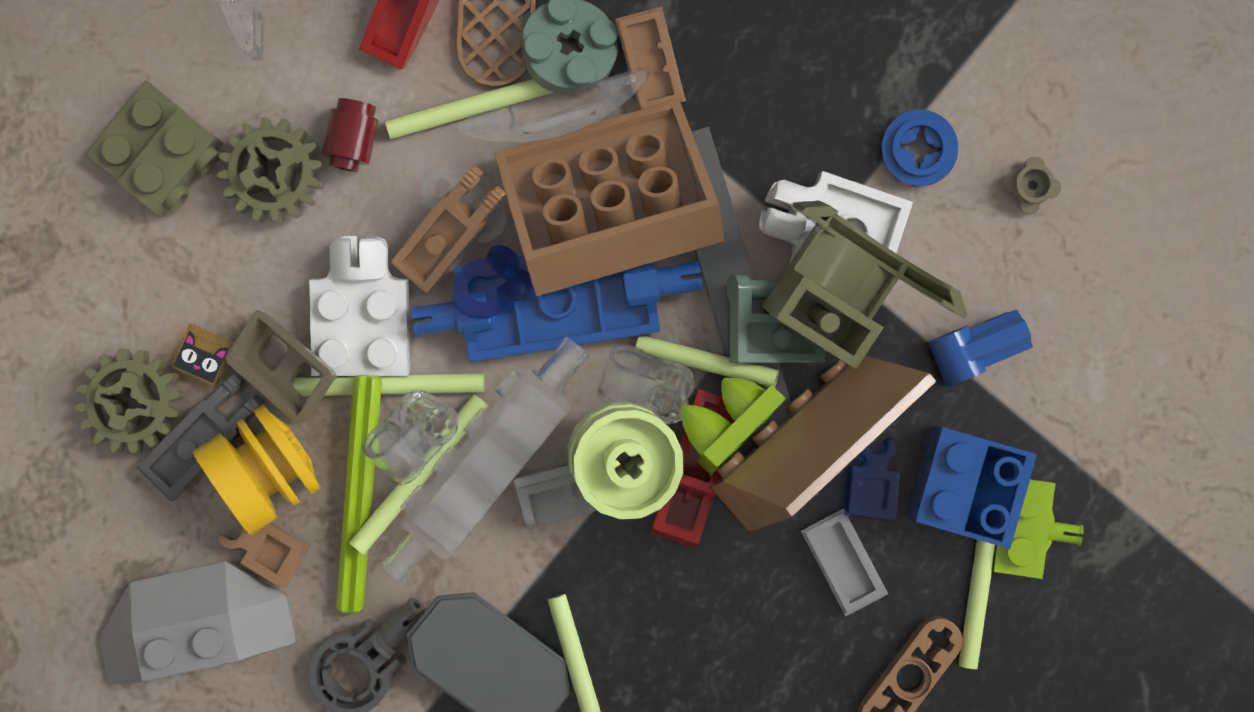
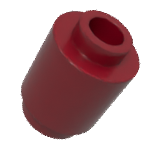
(350, 134)

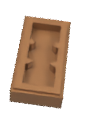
(648, 44)

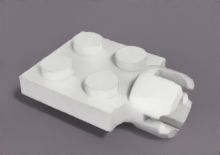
(866, 208)
(360, 312)

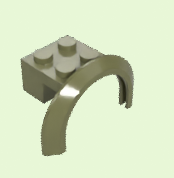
(842, 282)

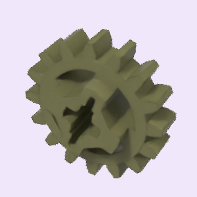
(253, 178)
(137, 384)

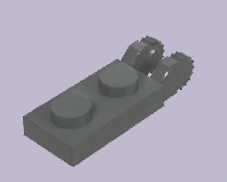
(171, 463)

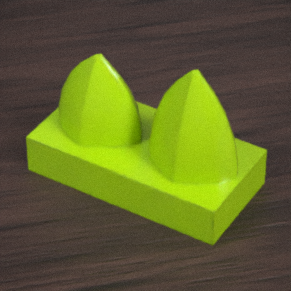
(718, 438)

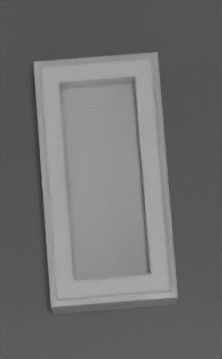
(843, 561)

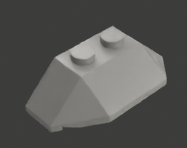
(193, 623)

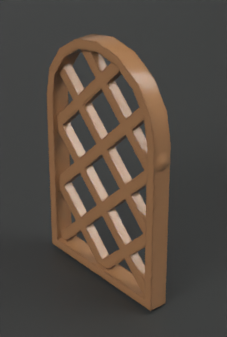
(495, 34)

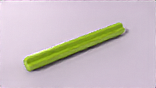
(357, 493)

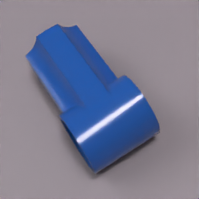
(968, 351)

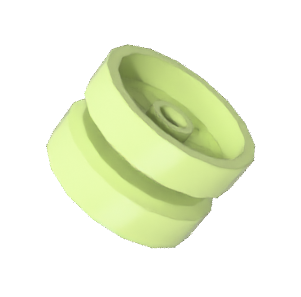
(643, 482)

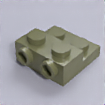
(155, 150)

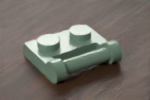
(762, 336)

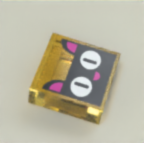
(202, 355)

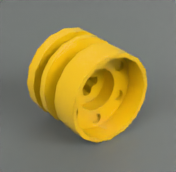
(257, 469)

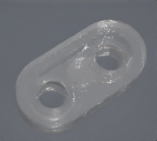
(473, 199)

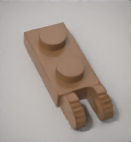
(445, 233)

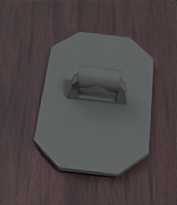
(485, 658)

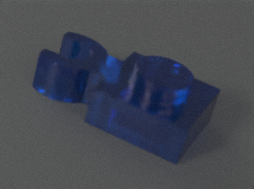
(871, 488)

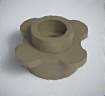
(1045, 188)

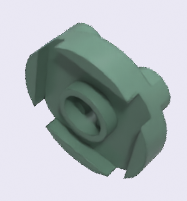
(576, 71)

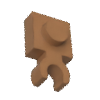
(269, 552)

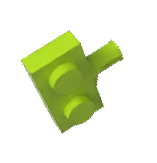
(1034, 534)

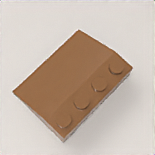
(610, 197)
(816, 439)

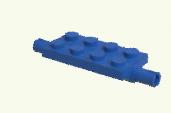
(586, 313)

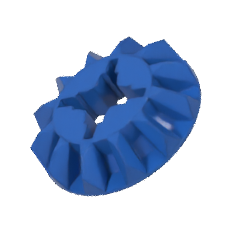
(936, 134)

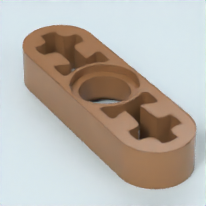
(919, 639)

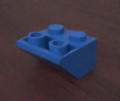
(971, 486)

